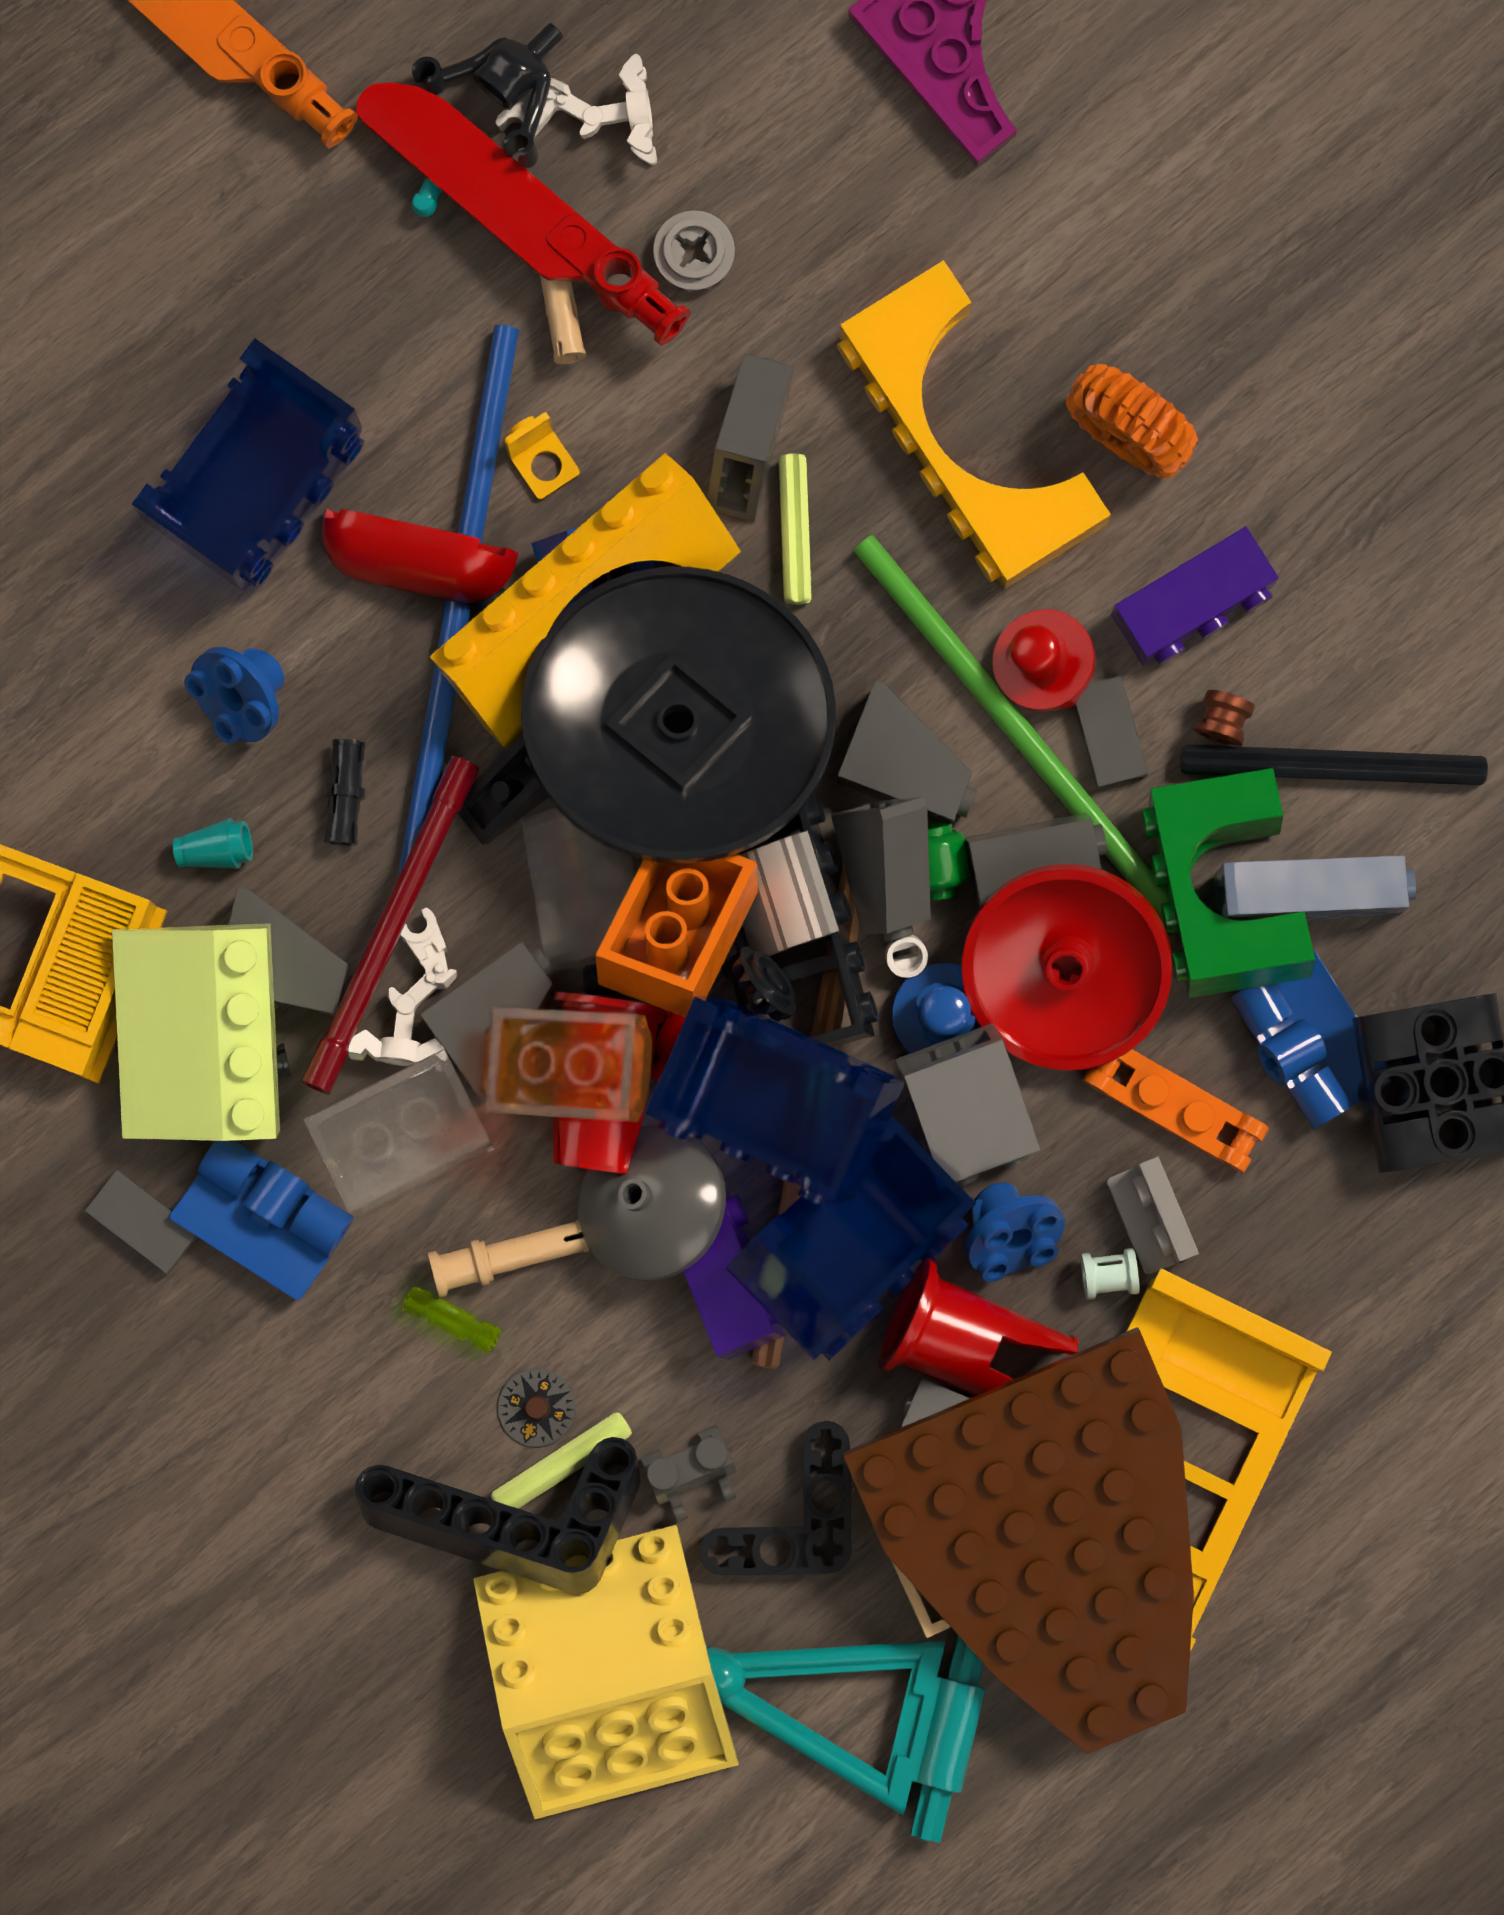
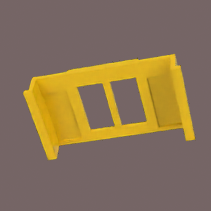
(68, 989)
(1238, 1370)

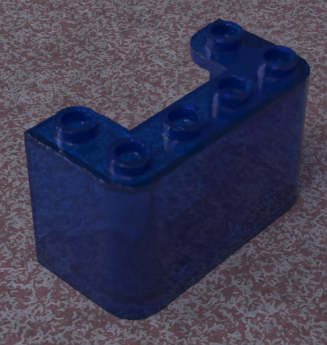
(254, 469)
(775, 1098)
(830, 1264)

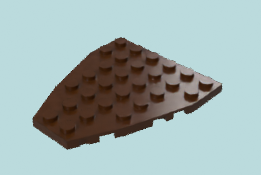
(1052, 1535)

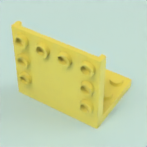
(606, 1682)

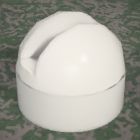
(908, 964)

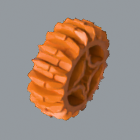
(1131, 421)

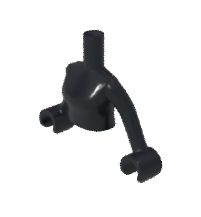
(506, 74)

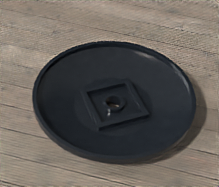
(689, 647)

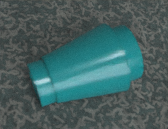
(215, 846)

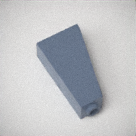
(1317, 886)

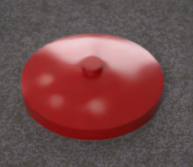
(1067, 966)

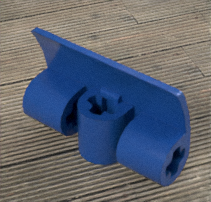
(1307, 1042)
(262, 1217)

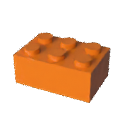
(676, 930)

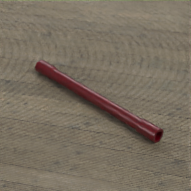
(334, 1047)

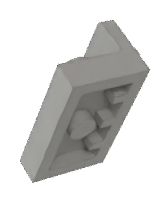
(1152, 1216)

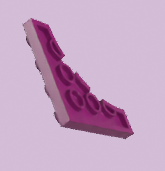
(941, 60)

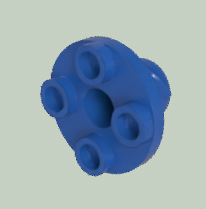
(237, 692)
(932, 1008)
(1012, 1231)

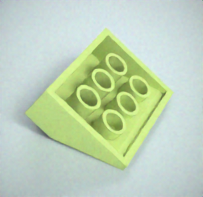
(196, 1032)

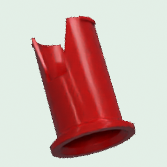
(601, 1143)
(957, 1333)

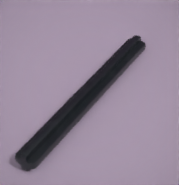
(1335, 764)

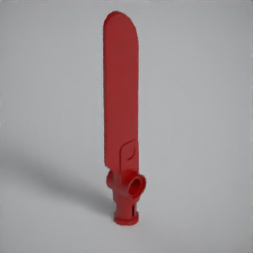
(513, 202)

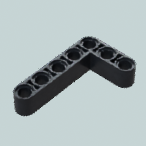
(509, 1524)

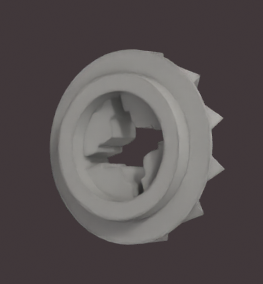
(691, 228)

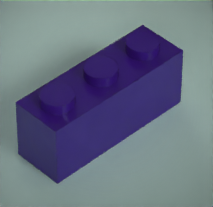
(1196, 598)
(728, 1311)

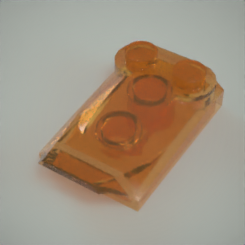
(567, 1064)

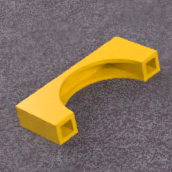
(652, 518)
(1009, 526)

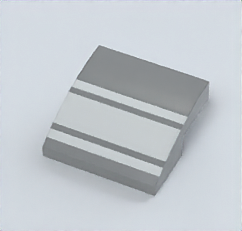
(790, 897)

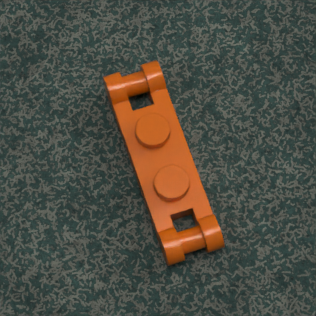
(1179, 1108)

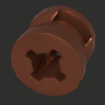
(1224, 717)

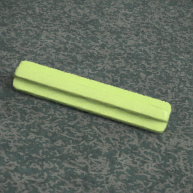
(795, 529)
(560, 1463)

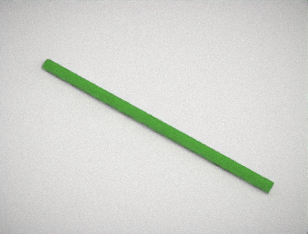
(1007, 716)

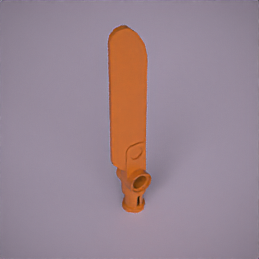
(240, 50)

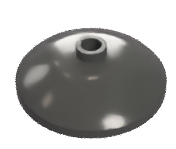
(671, 1221)

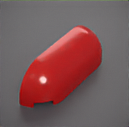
(415, 557)

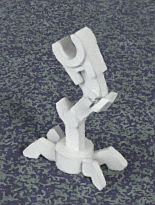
(635, 110)
(401, 1049)

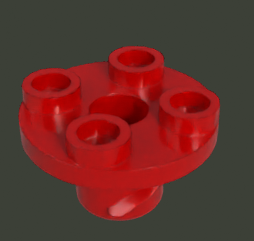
(1044, 660)

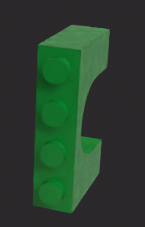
(1212, 949)

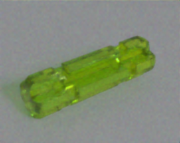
(451, 1319)

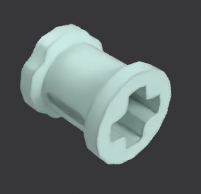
(1109, 1273)

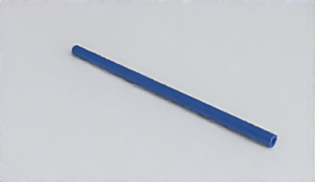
(457, 614)

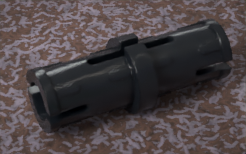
(344, 792)

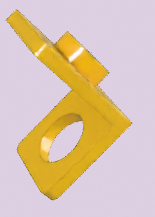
(532, 438)

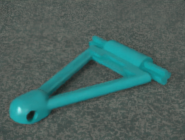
(932, 1731)

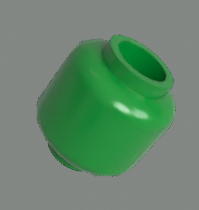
(947, 860)

